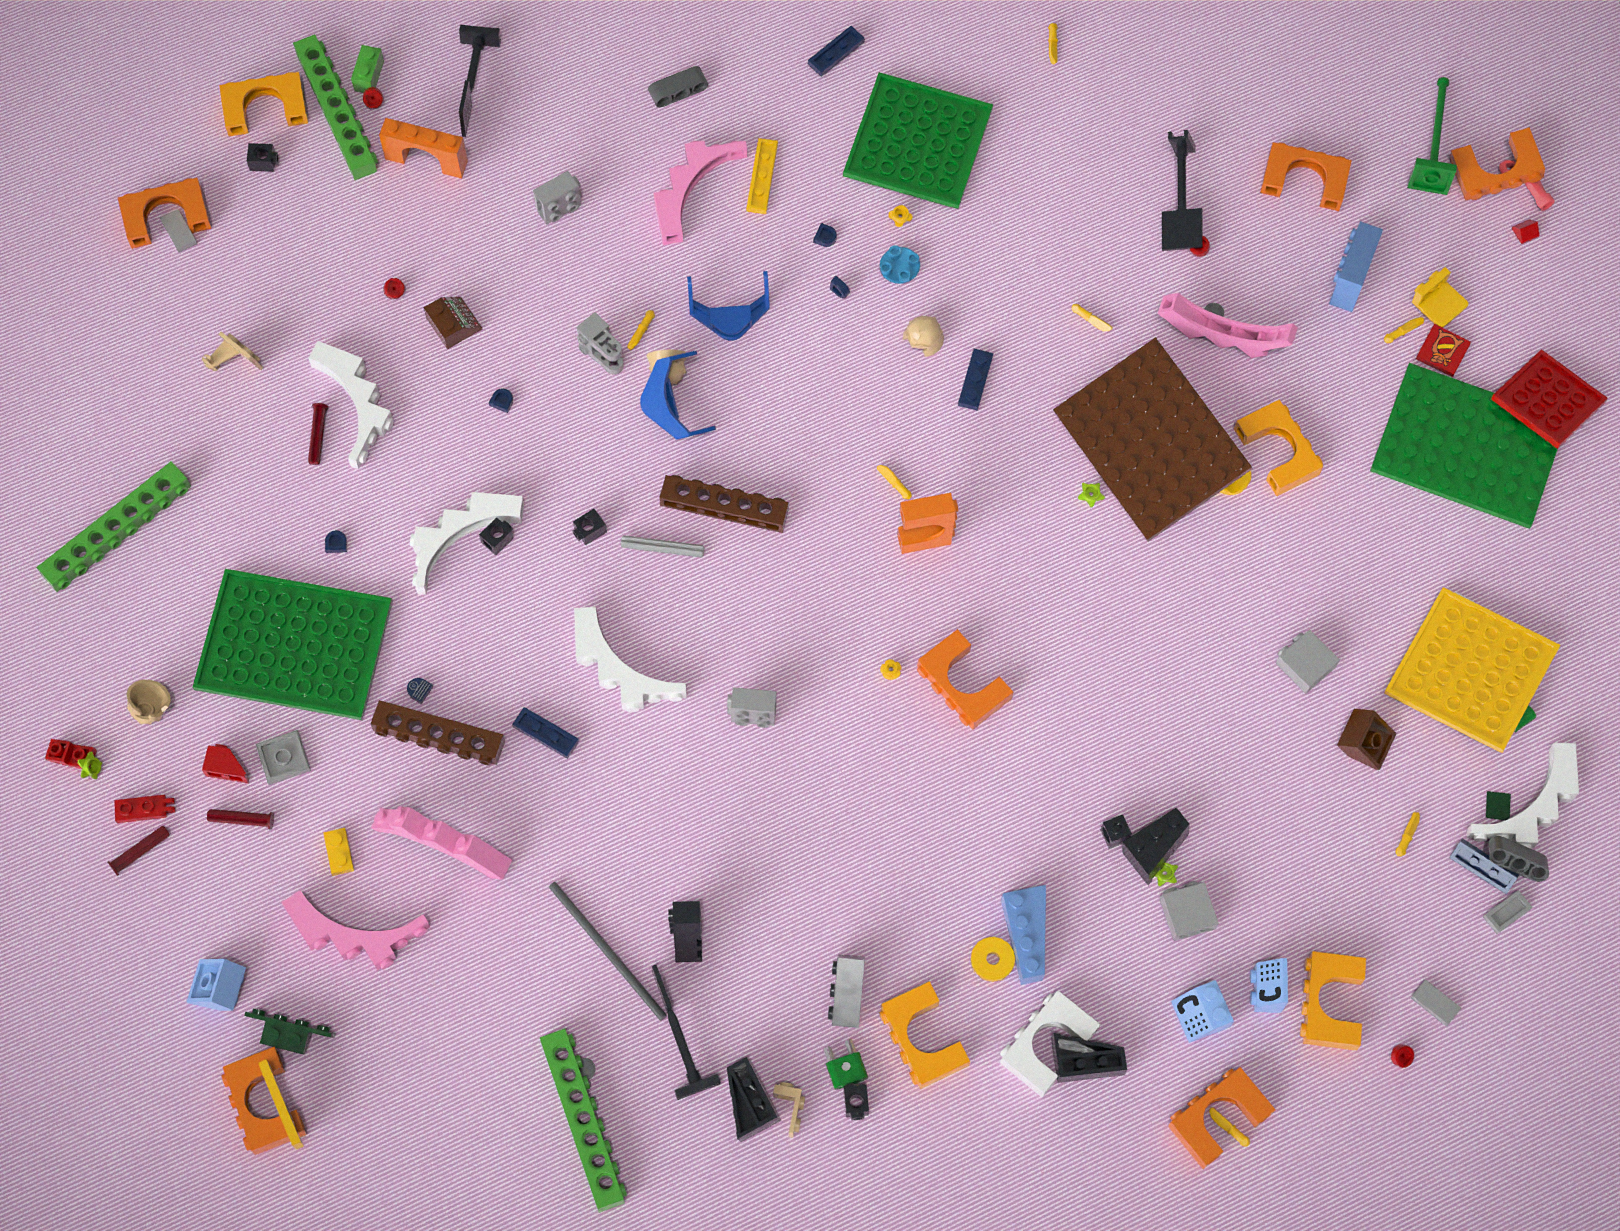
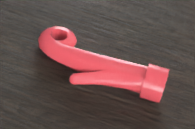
(1543, 199)

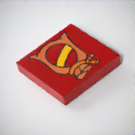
(1443, 350)

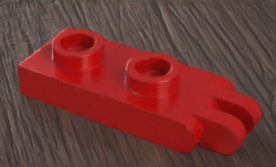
(143, 808)

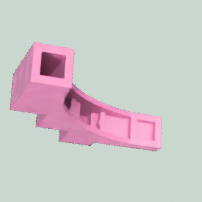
(700, 161)
(1224, 332)
(440, 836)
(349, 942)

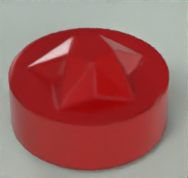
(372, 97)
(1199, 252)
(393, 288)
(1402, 1055)

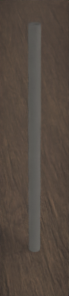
(609, 953)

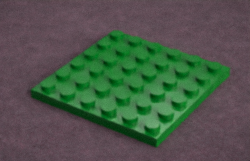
(918, 140)

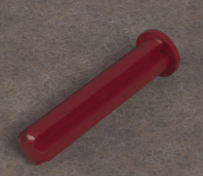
(317, 433)
(241, 818)
(139, 849)

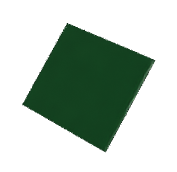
(1498, 805)

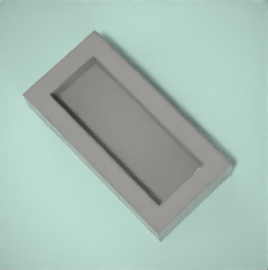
(178, 230)
(1507, 912)
(1436, 1003)

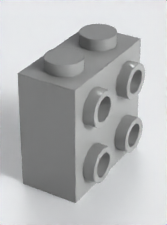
(557, 197)
(1307, 660)
(752, 707)
(1188, 910)

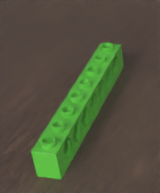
(360, 165)
(117, 515)
(552, 1045)

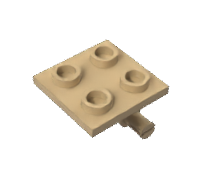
(229, 348)

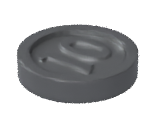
(1215, 308)
(588, 1068)

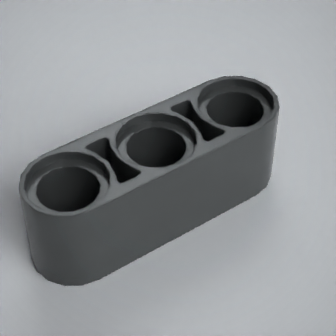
(678, 86)
(1518, 858)

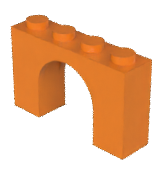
(399, 137)
(1331, 169)
(1477, 182)
(137, 207)
(927, 522)
(972, 707)
(241, 1079)
(1235, 1089)

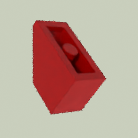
(222, 764)

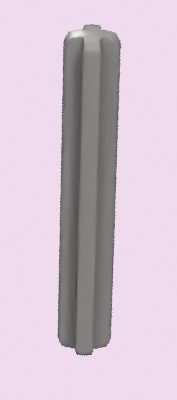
(662, 546)

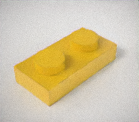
(338, 851)

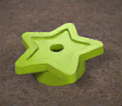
(1091, 488)
(95, 766)
(1169, 877)

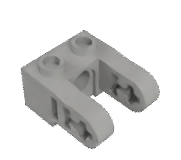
(599, 343)

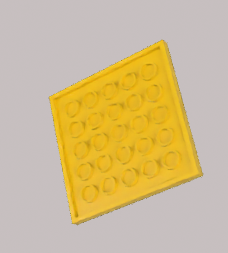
(1472, 669)

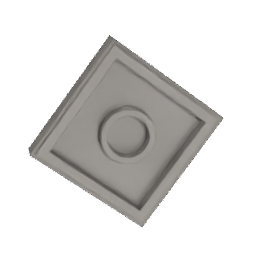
(283, 757)

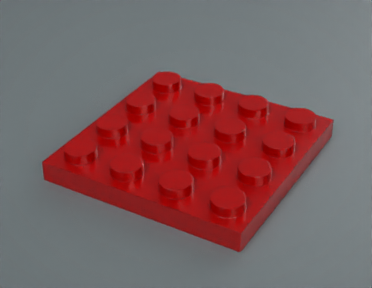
(1549, 398)

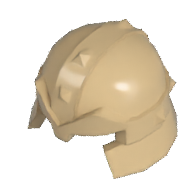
(924, 333)
(677, 367)
(147, 701)

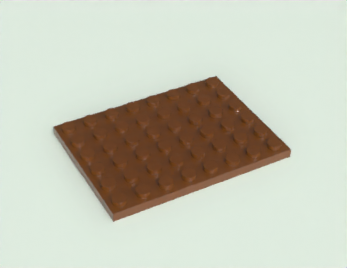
(1152, 439)

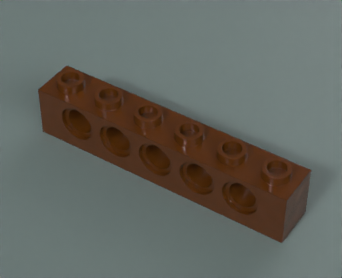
(730, 512)
(387, 713)

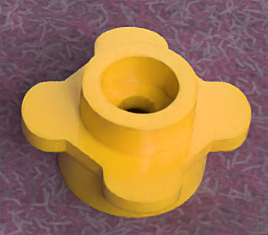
(900, 210)

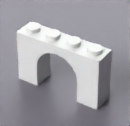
(1058, 1013)

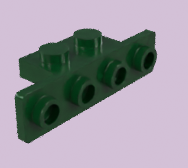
(286, 1034)

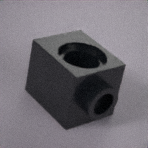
(258, 150)
(593, 519)
(494, 544)
(1115, 831)
(859, 1092)

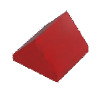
(1526, 231)

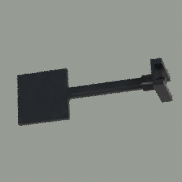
(478, 38)
(1182, 226)
(696, 1083)

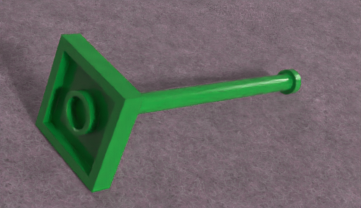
(1431, 174)

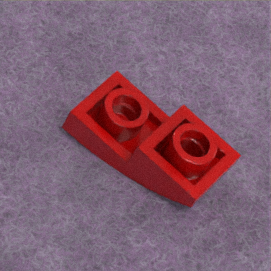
(67, 753)

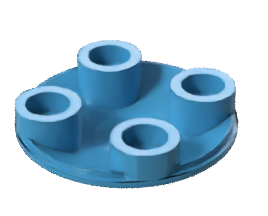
(899, 264)

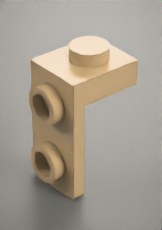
(787, 1092)

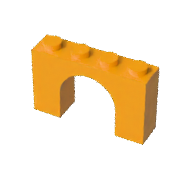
(238, 95)
(1276, 420)
(1317, 1026)
(924, 1067)

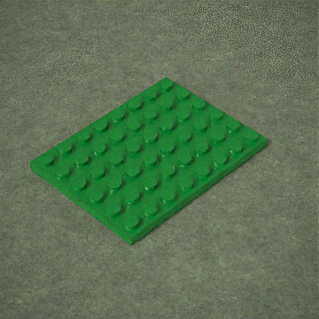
(1463, 447)
(293, 644)

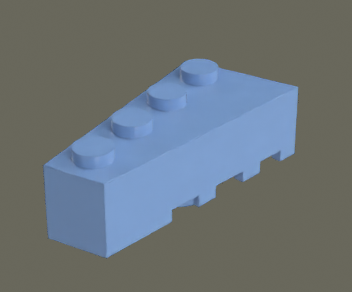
(1355, 265)
(1025, 923)

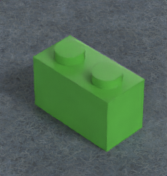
(367, 68)

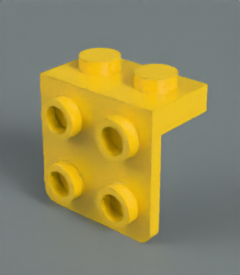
(1439, 299)

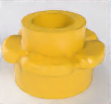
(890, 675)

